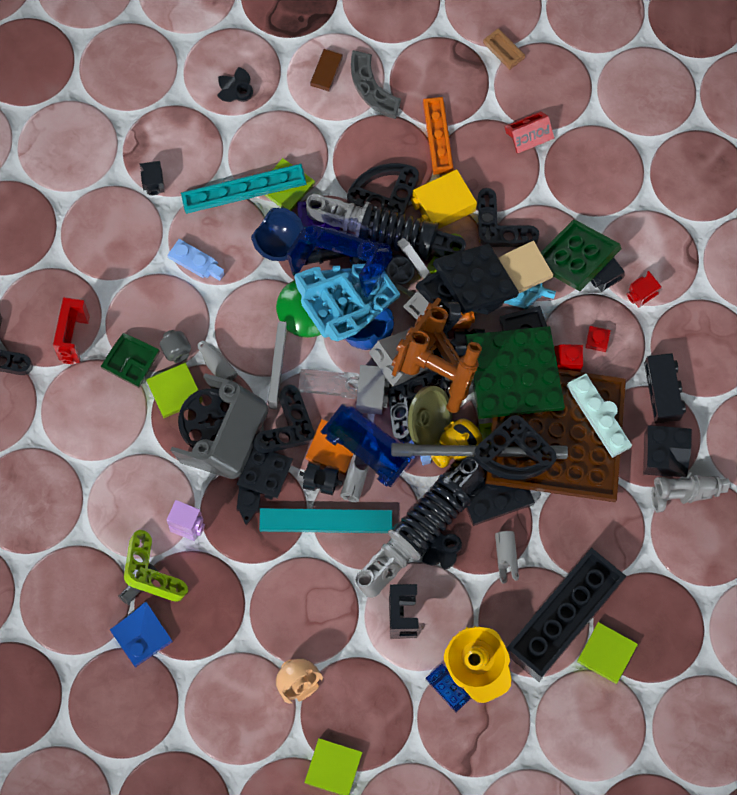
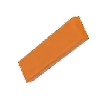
(438, 135)

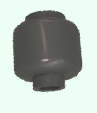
(175, 346)

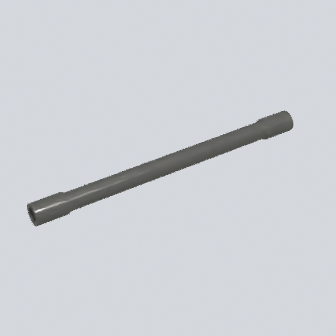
(410, 449)

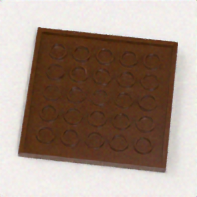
(589, 466)

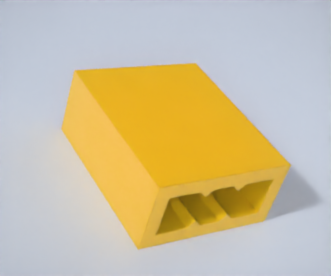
(444, 199)

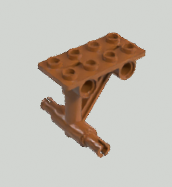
(418, 349)

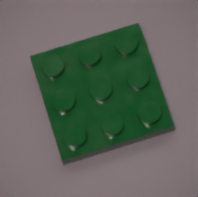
(579, 254)

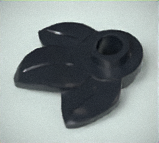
(234, 85)
(440, 553)

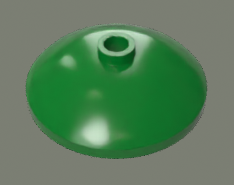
(290, 310)

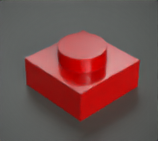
(597, 339)

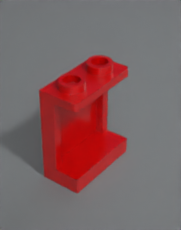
(71, 312)

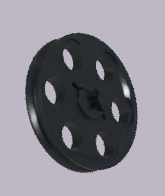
(202, 413)

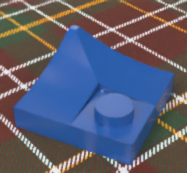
(141, 635)

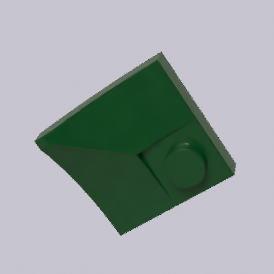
(130, 359)

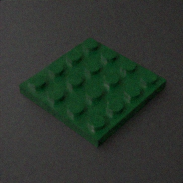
(516, 373)

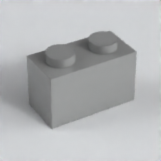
(371, 390)

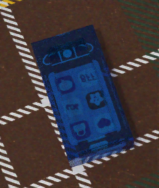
(449, 691)

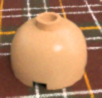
(297, 679)

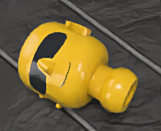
(458, 433)

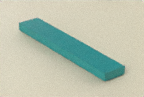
(243, 188)
(325, 520)

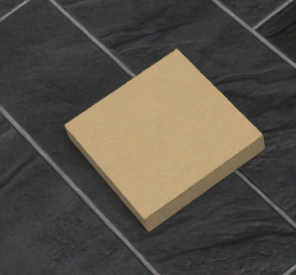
(526, 266)

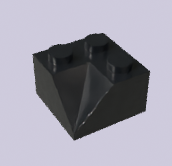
(667, 451)

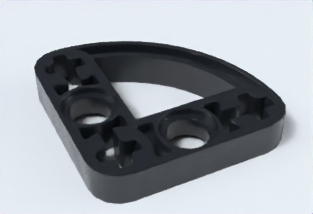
(385, 170)
(518, 437)

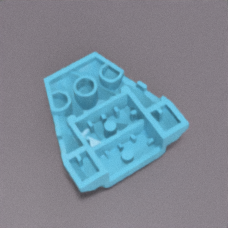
(337, 301)

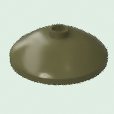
(428, 416)

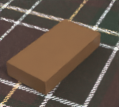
(504, 49)

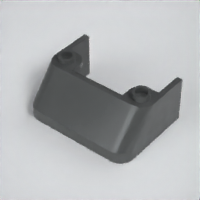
(235, 438)

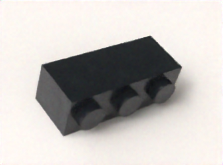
(664, 388)

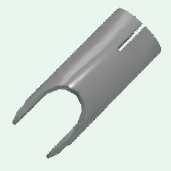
(216, 362)
(354, 482)
(506, 554)

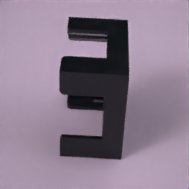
(400, 596)

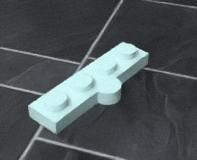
(600, 415)

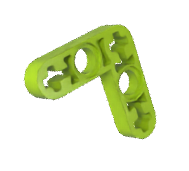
(145, 575)

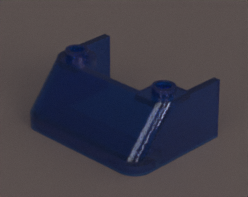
(374, 252)
(366, 442)

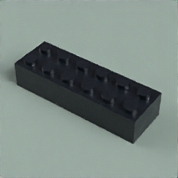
(565, 614)

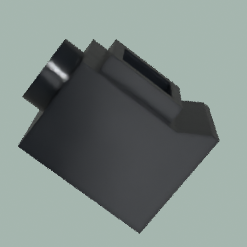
(152, 177)
(608, 275)

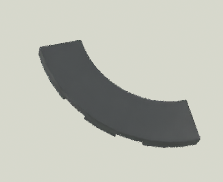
(368, 89)

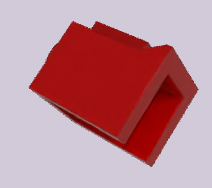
(643, 290)

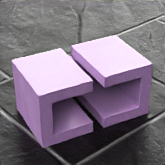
(185, 520)

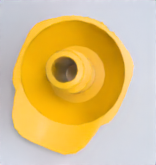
(479, 663)

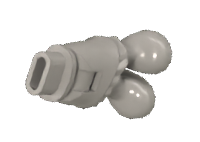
(688, 490)

